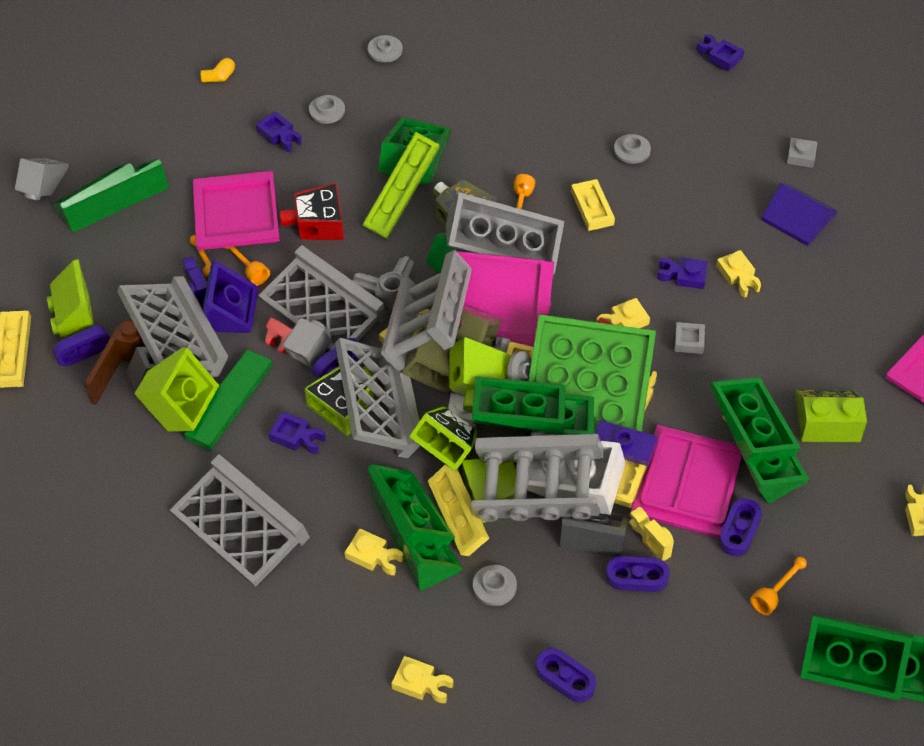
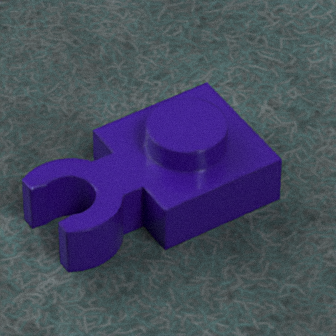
(722, 54)
(276, 129)
(687, 272)
(197, 281)
(293, 431)

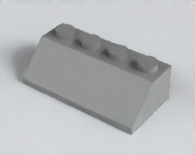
(501, 230)

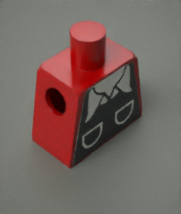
(316, 214)

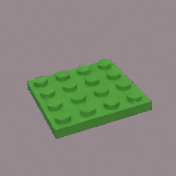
(596, 362)

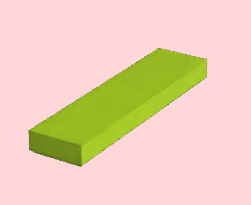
(401, 185)

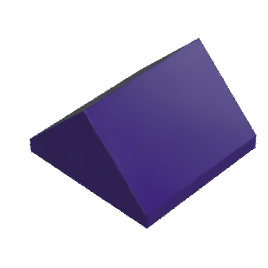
(797, 213)
(229, 300)

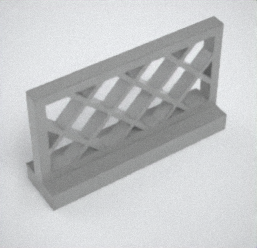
(333, 281)
(191, 322)
(397, 397)
(261, 506)

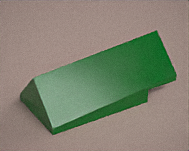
(111, 193)
(531, 407)
(761, 436)
(414, 525)
(865, 658)

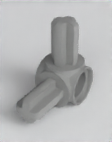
(388, 284)

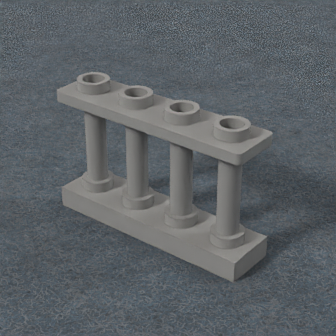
(441, 320)
(537, 448)

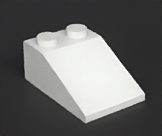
(603, 481)

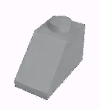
(39, 176)

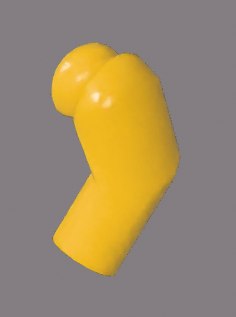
(220, 72)

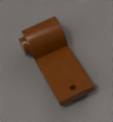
(119, 347)

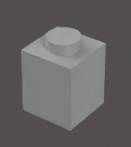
(307, 342)

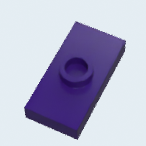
(635, 445)

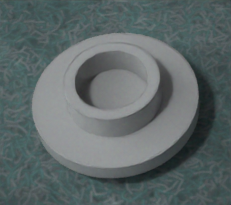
(385, 48)
(327, 109)
(632, 148)
(519, 366)
(494, 585)

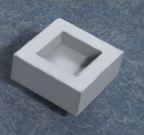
(802, 152)
(689, 338)

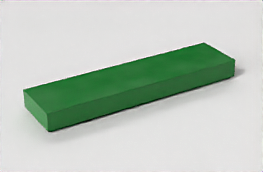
(229, 399)

